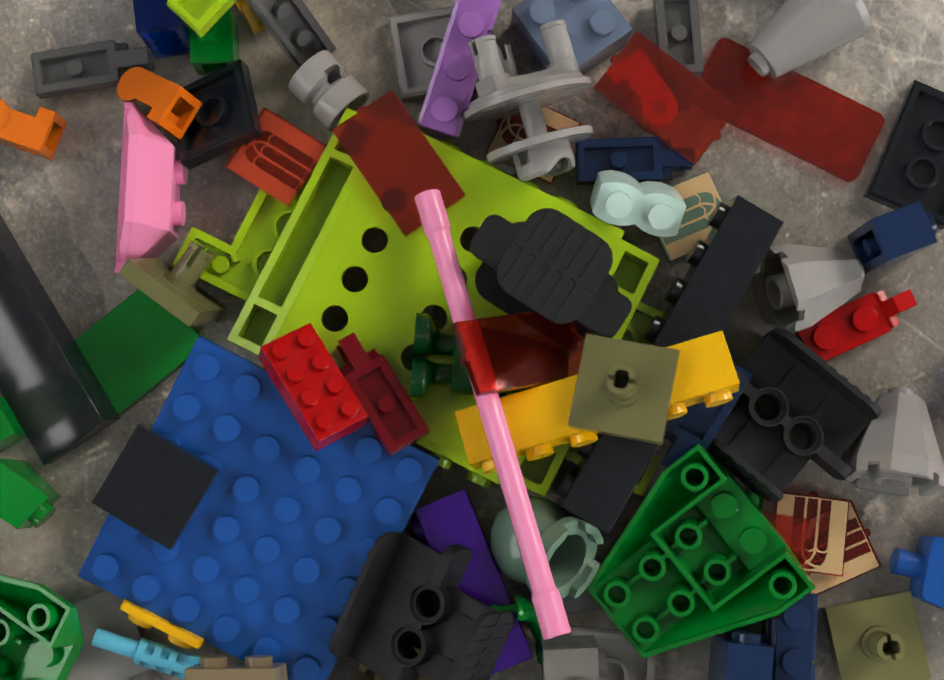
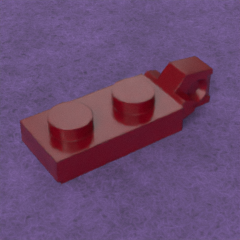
(382, 396)

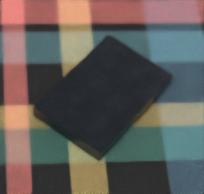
(913, 155)

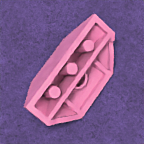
(148, 190)

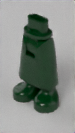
(427, 373)

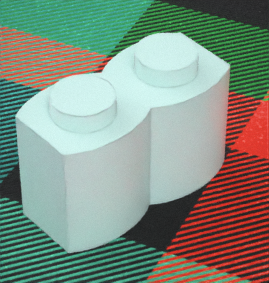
(648, 204)

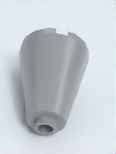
(805, 32)

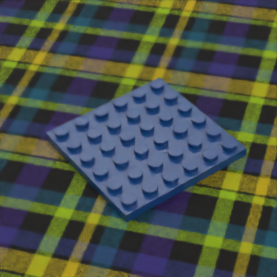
(276, 531)

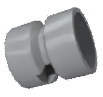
(325, 87)

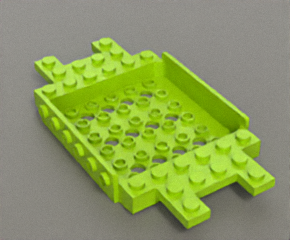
(294, 261)

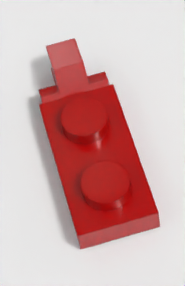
(855, 323)

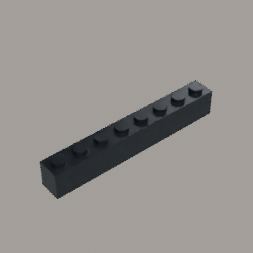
(696, 307)

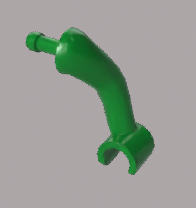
(525, 612)

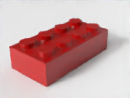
(312, 386)

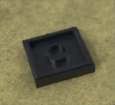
(224, 119)
(155, 486)

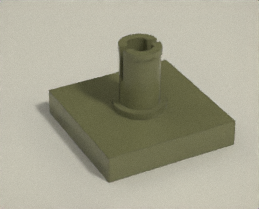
(176, 286)
(624, 389)
(876, 638)

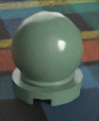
(567, 541)

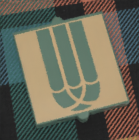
(700, 199)

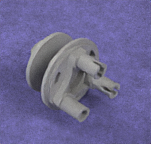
(507, 93)

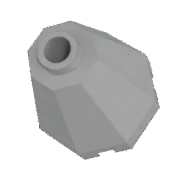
(804, 284)
(898, 448)

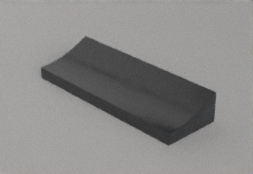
(42, 365)

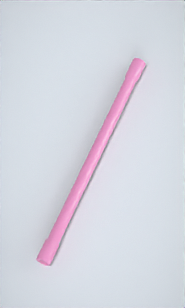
(545, 595)

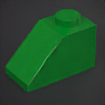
(24, 495)

